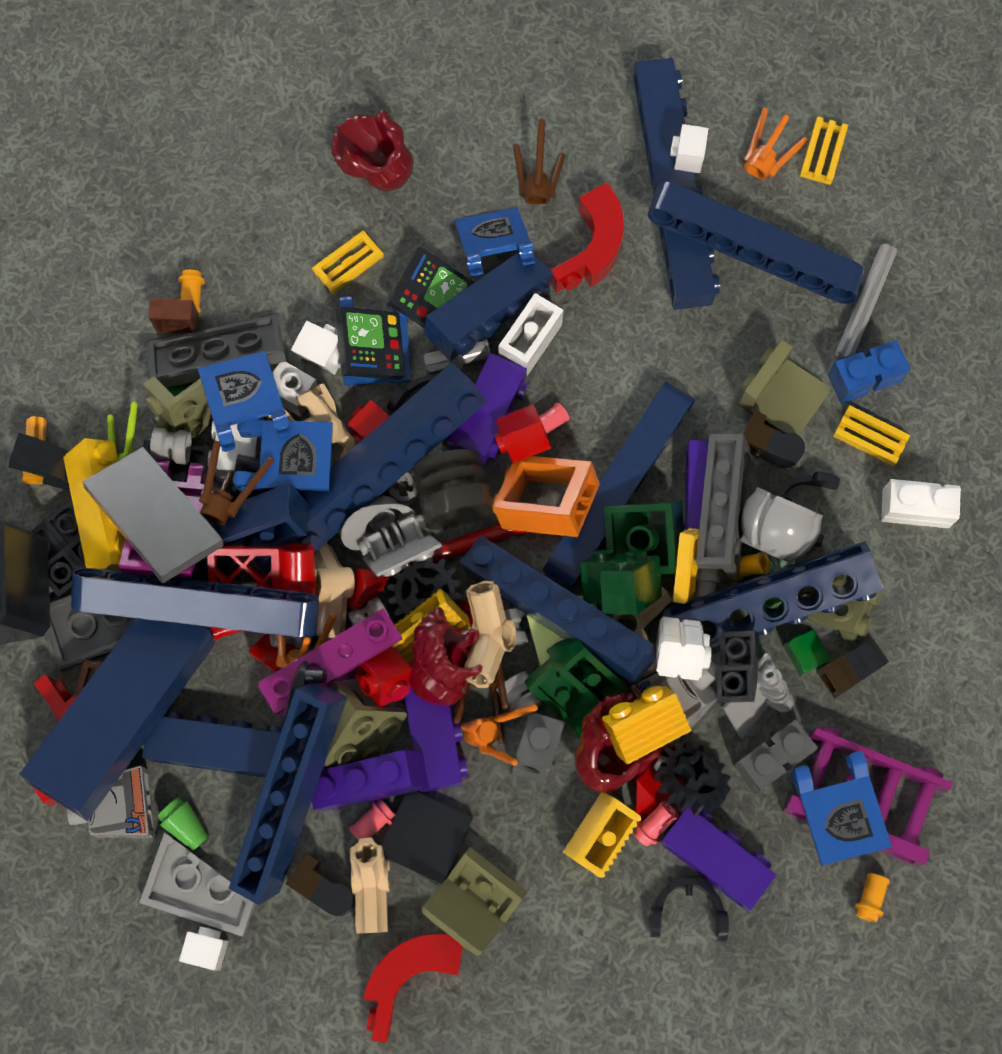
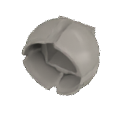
(779, 526)

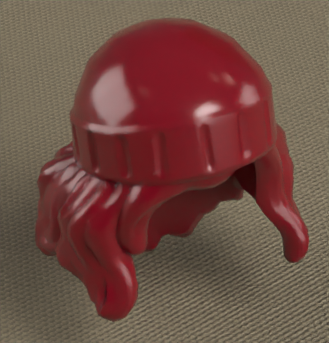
(373, 150)
(440, 659)
(595, 755)

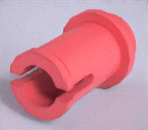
(554, 417)
(372, 820)
(655, 824)

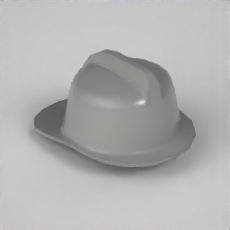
(372, 518)

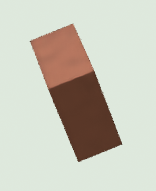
(173, 316)

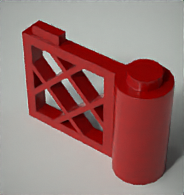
(291, 566)

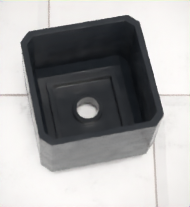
(23, 584)

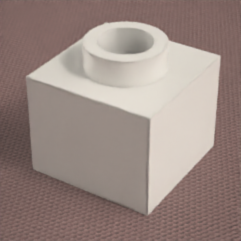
(689, 148)
(204, 949)

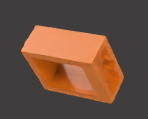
(561, 520)

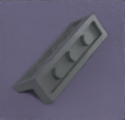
(723, 503)

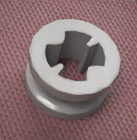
(411, 496)

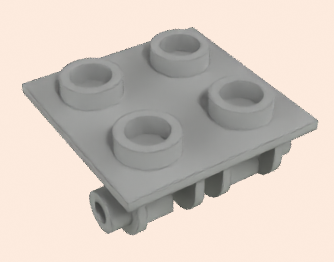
(389, 560)
(770, 692)

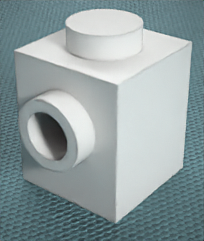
(319, 346)
(291, 384)

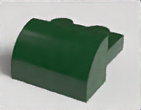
(573, 680)

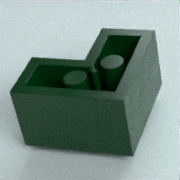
(621, 581)

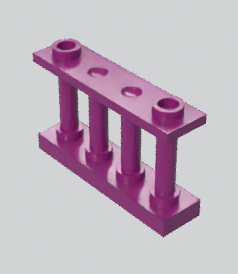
(338, 656)
(907, 845)

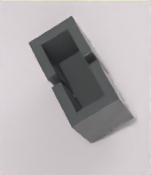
(775, 756)

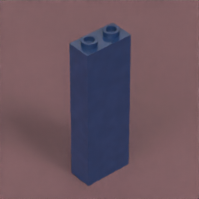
(116, 713)

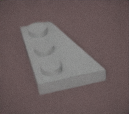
(194, 890)

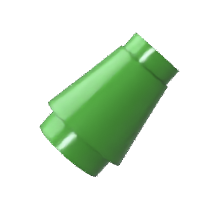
(183, 823)

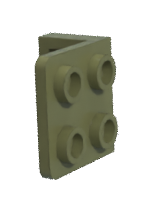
(783, 391)
(184, 412)
(851, 618)
(362, 729)
(474, 902)

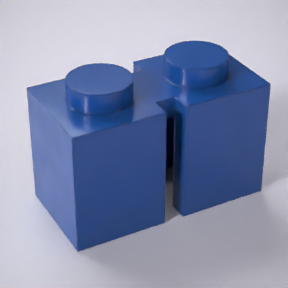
(857, 373)

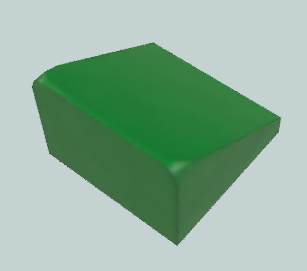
(806, 652)

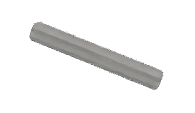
(866, 301)

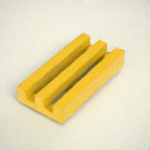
(830, 128)
(355, 271)
(877, 424)
(686, 566)

